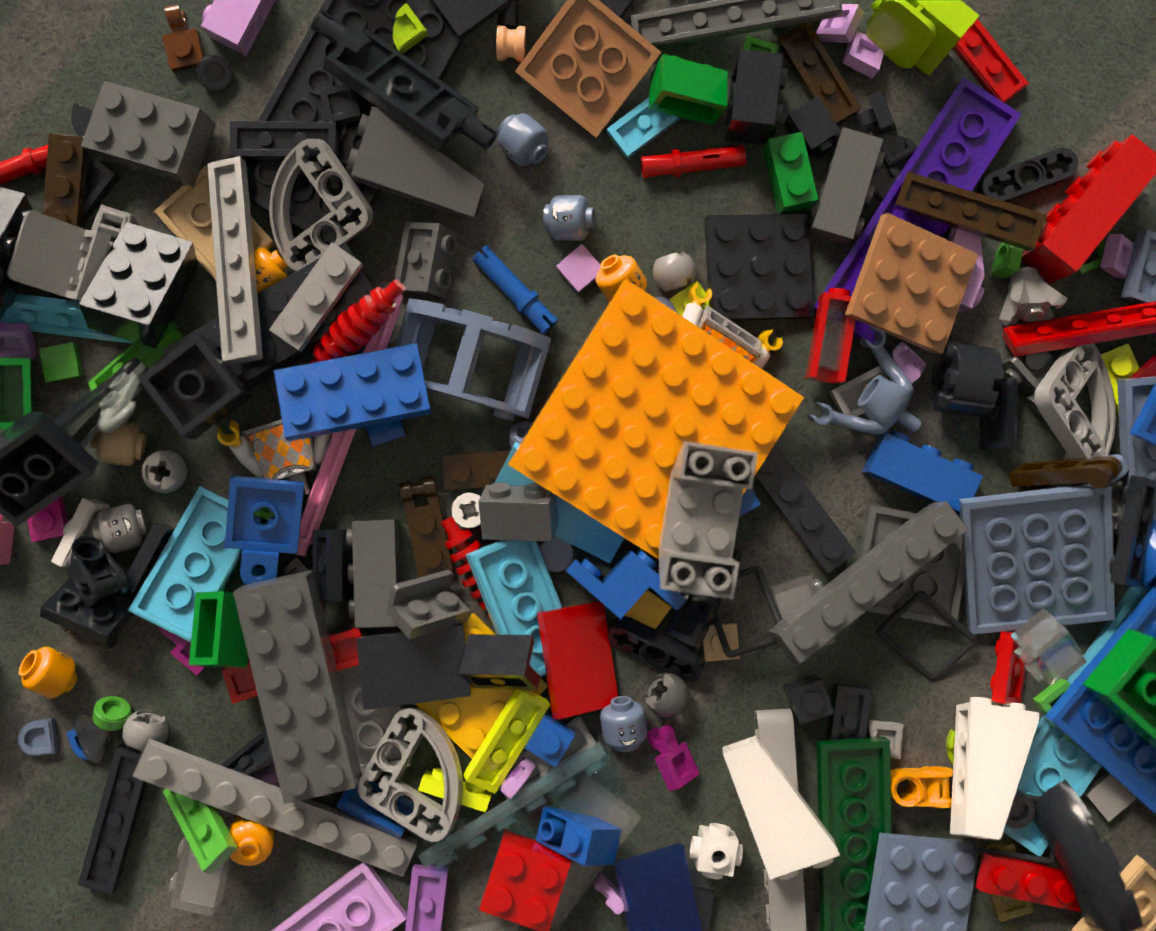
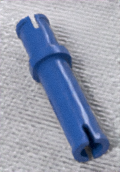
(524, 299)

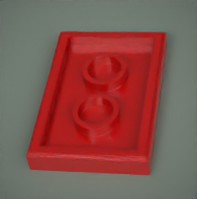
(577, 659)

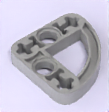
(338, 205)
(1058, 405)
(393, 787)

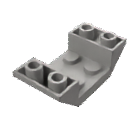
(703, 519)

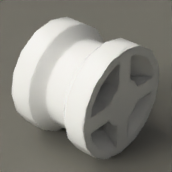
(471, 510)

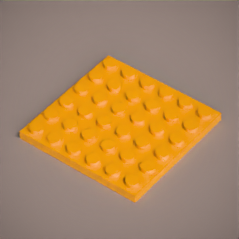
(633, 401)

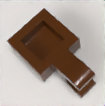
(182, 45)

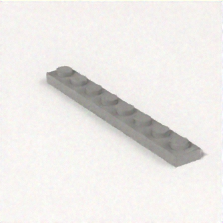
(265, 805)

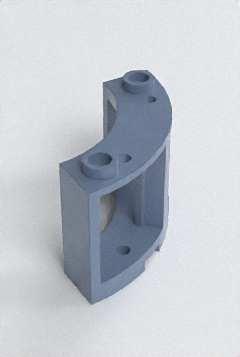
(419, 327)

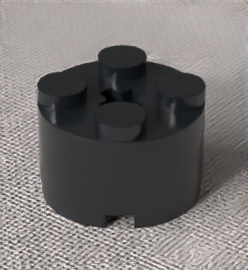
(966, 379)

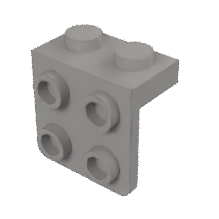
(57, 255)

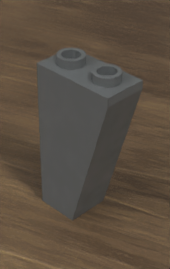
(410, 168)

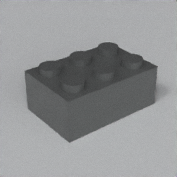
(148, 134)

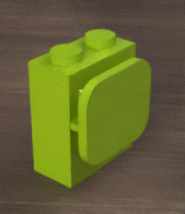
(918, 30)

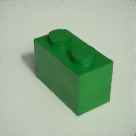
(688, 89)
(790, 173)
(15, 390)
(217, 632)

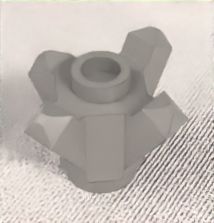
(1029, 298)

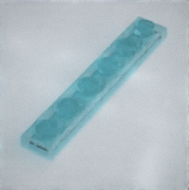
(504, 814)

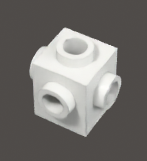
(712, 839)

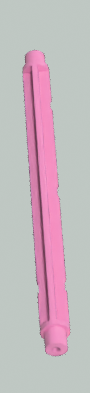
(336, 454)

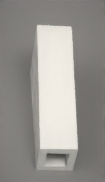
(988, 764)
(778, 815)

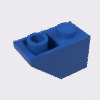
(579, 836)

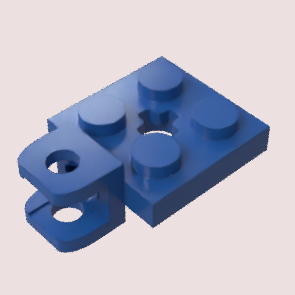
(260, 540)

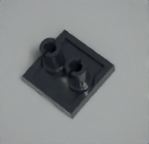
(95, 622)

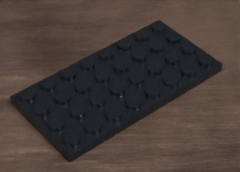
(299, 99)

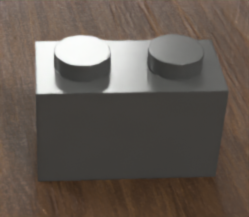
(518, 512)

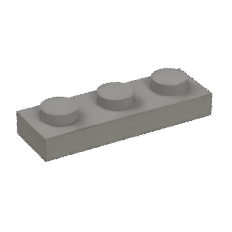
(316, 297)

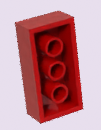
(1091, 208)

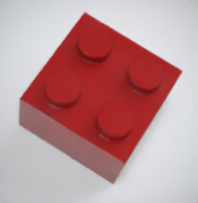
(525, 882)

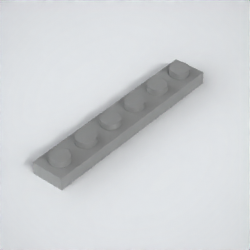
(234, 261)

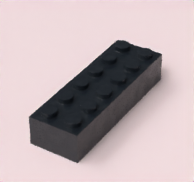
(271, 302)

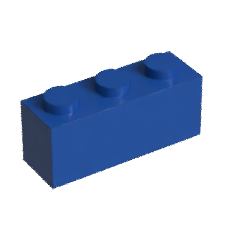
(921, 470)

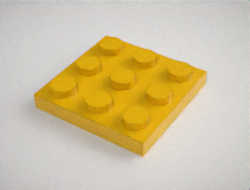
(471, 718)

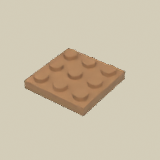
(588, 62)
(911, 284)

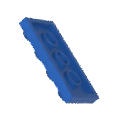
(351, 392)

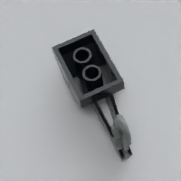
(44, 462)

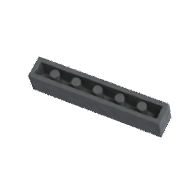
(867, 581)

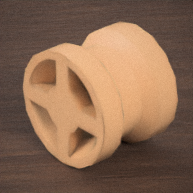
(510, 43)

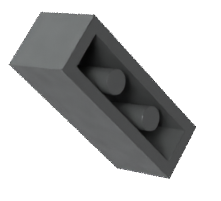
(846, 187)
(373, 570)

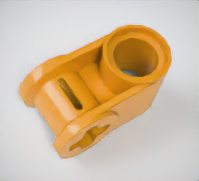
(926, 786)

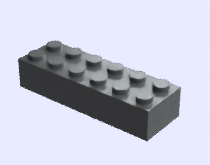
(298, 686)

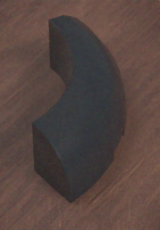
(1086, 862)

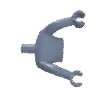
(881, 400)

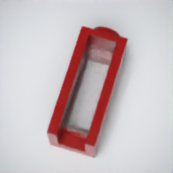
(831, 338)

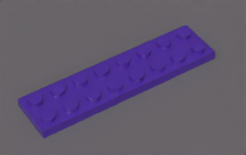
(952, 152)

